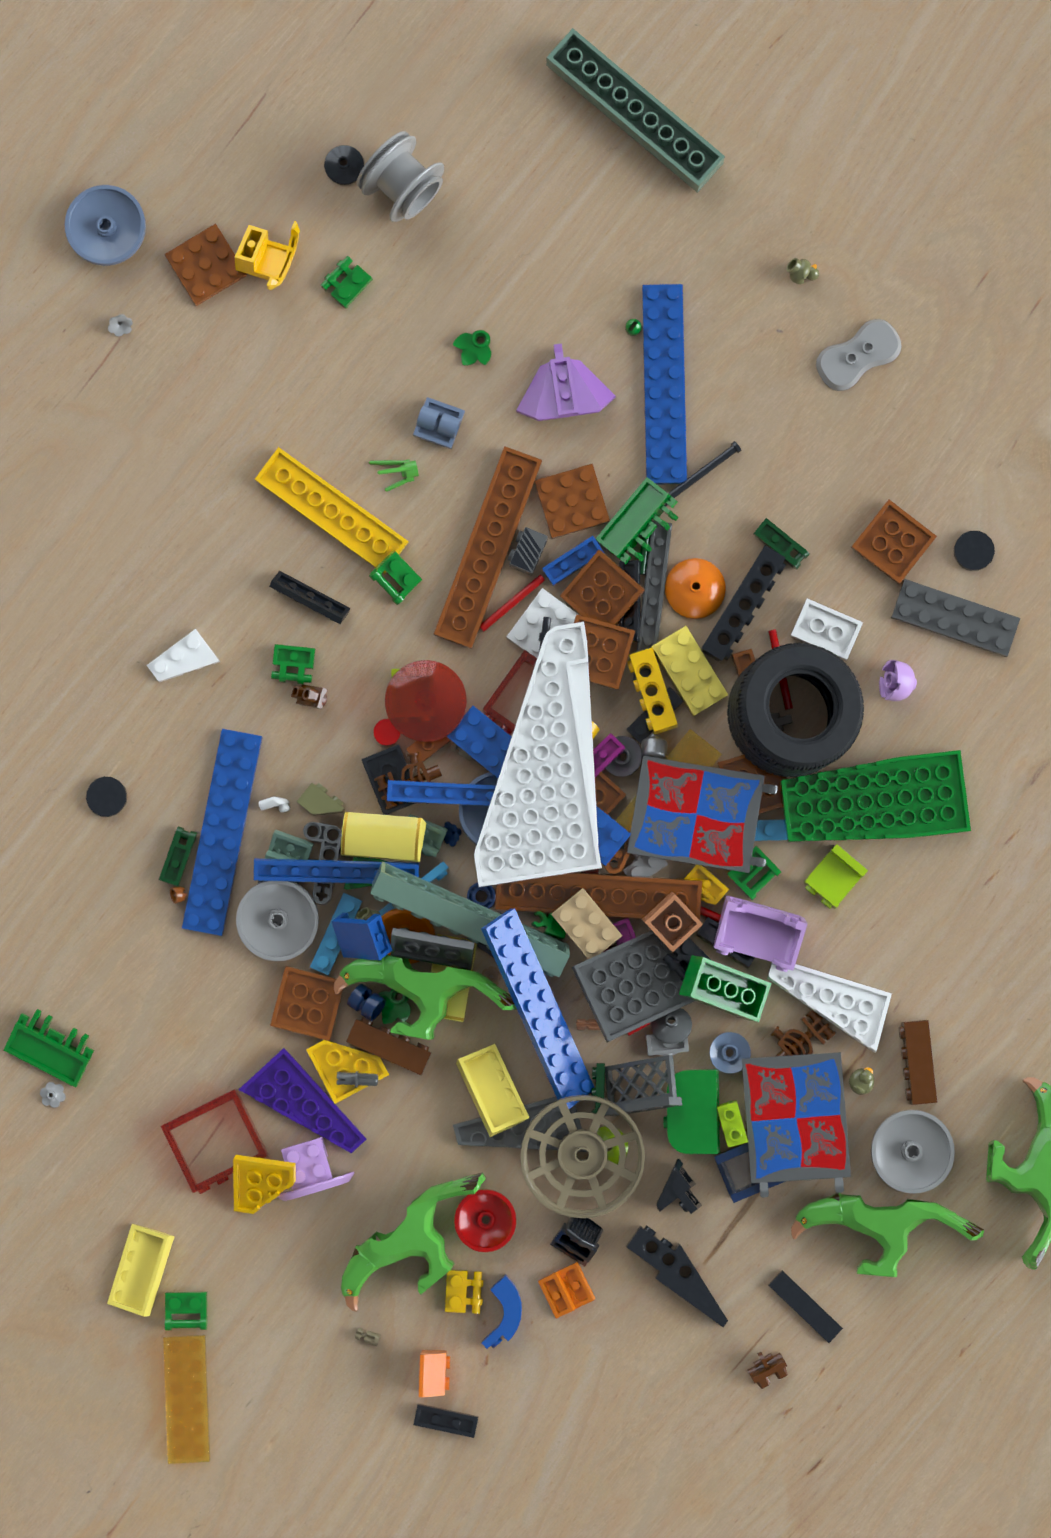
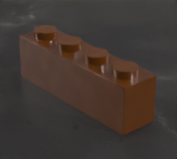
(389, 1047)
(919, 1062)

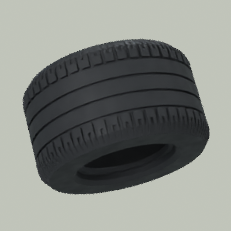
(761, 738)

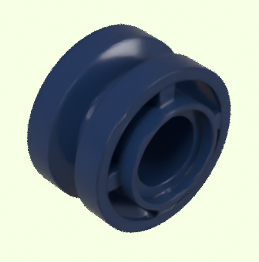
(491, 895)

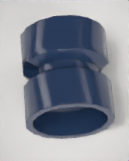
(366, 1002)

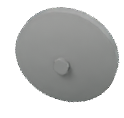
(277, 920)
(912, 1151)

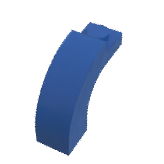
(511, 1301)

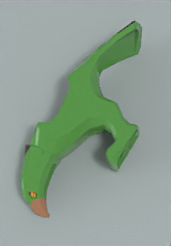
(426, 989)
(1033, 1174)
(886, 1224)
(411, 1238)

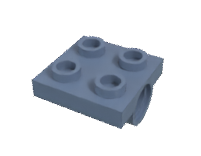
(438, 423)

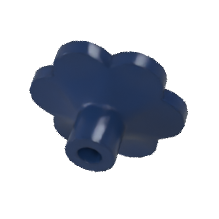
(452, 834)

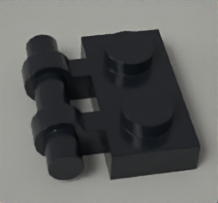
(683, 953)

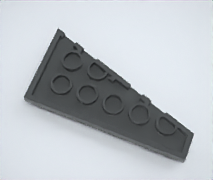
(475, 1134)

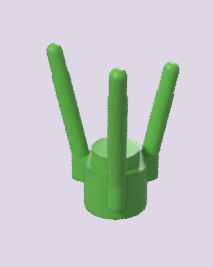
(407, 468)

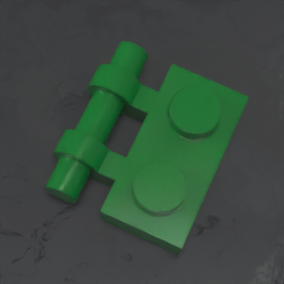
(352, 284)
(293, 656)

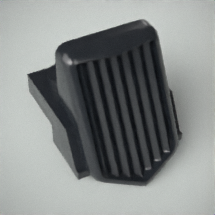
(679, 1187)
(578, 1239)

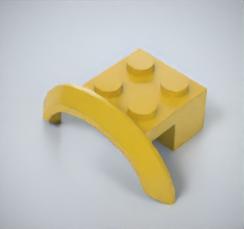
(265, 257)

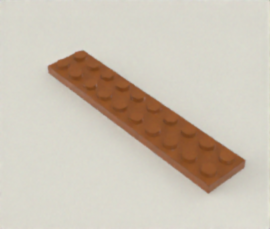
(488, 547)
(612, 893)

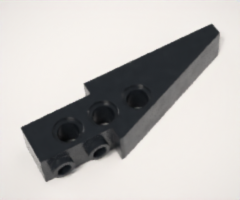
(690, 1287)

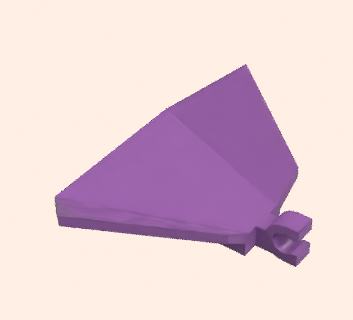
(564, 390)

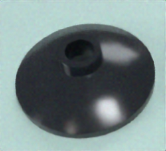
(343, 174)

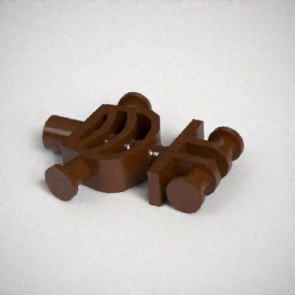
(428, 775)
(805, 1037)

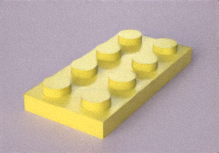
(689, 671)

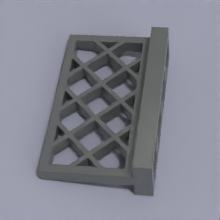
(646, 1103)

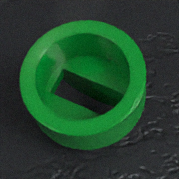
(637, 329)

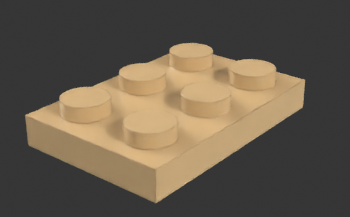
(586, 924)

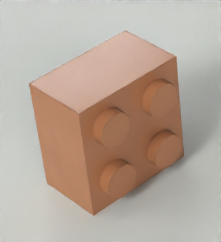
(672, 921)

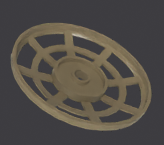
(582, 1168)

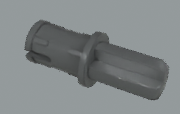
(357, 1078)

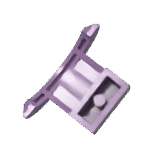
(312, 1169)

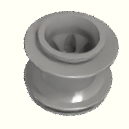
(401, 177)

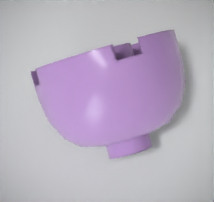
(897, 681)

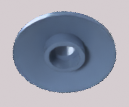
(732, 1041)

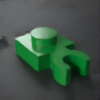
(551, 925)

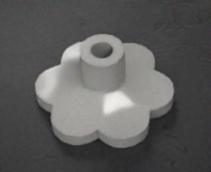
(120, 325)
(58, 1095)

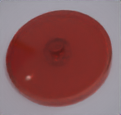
(425, 701)

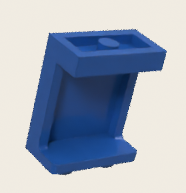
(361, 937)

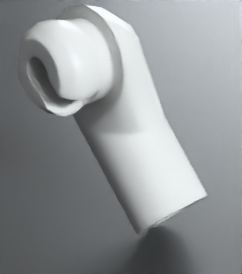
(275, 802)

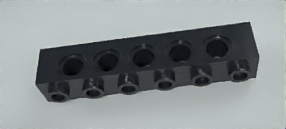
(766, 558)

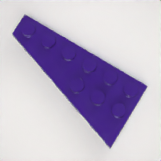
(294, 1093)

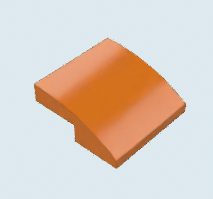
(566, 1290)

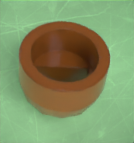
(177, 894)

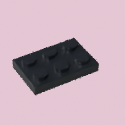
(380, 764)

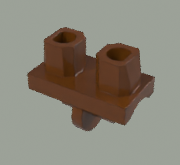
(310, 696)
(767, 1366)

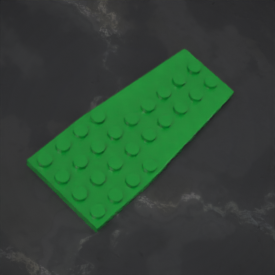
(879, 800)

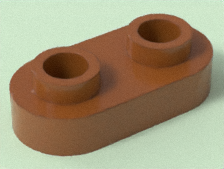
(621, 857)

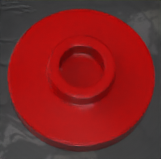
(386, 733)

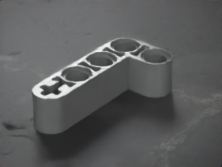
(326, 844)

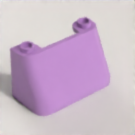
(760, 932)

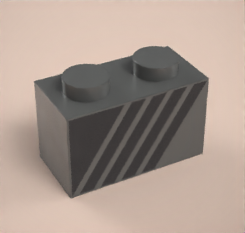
(527, 551)

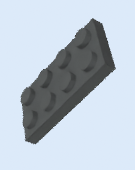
(432, 948)

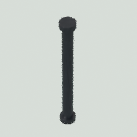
(705, 470)

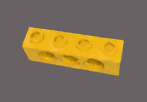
(647, 659)

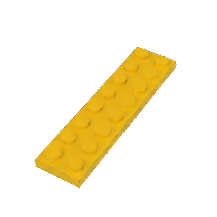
(329, 508)

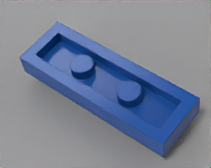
(571, 561)

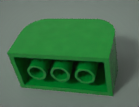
(696, 1123)

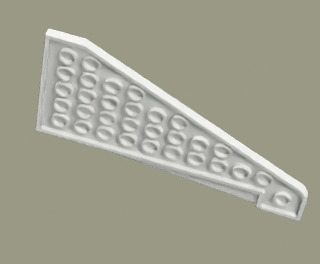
(545, 794)

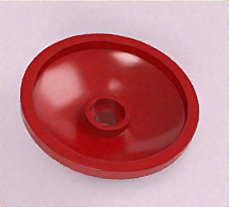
(484, 1236)

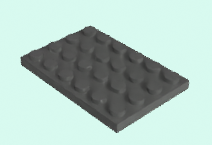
(630, 985)

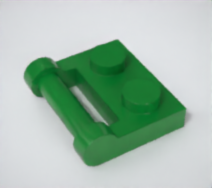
(400, 572)
(743, 878)
(185, 1304)

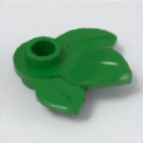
(472, 350)
(393, 1008)

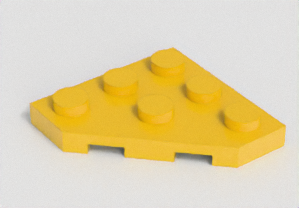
(334, 1058)
(259, 1181)

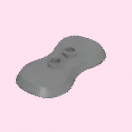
(845, 363)

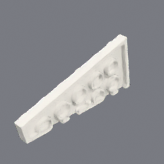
(846, 1004)

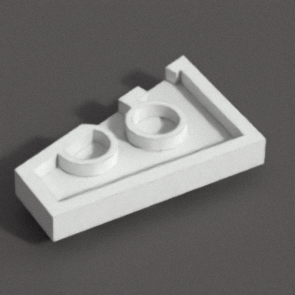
(184, 656)

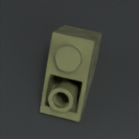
(318, 802)

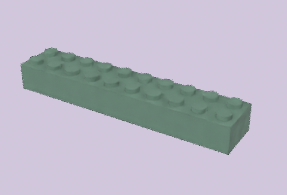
(635, 110)
(458, 913)

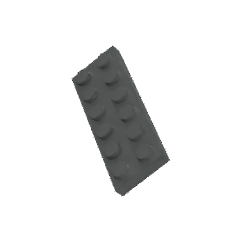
(955, 618)

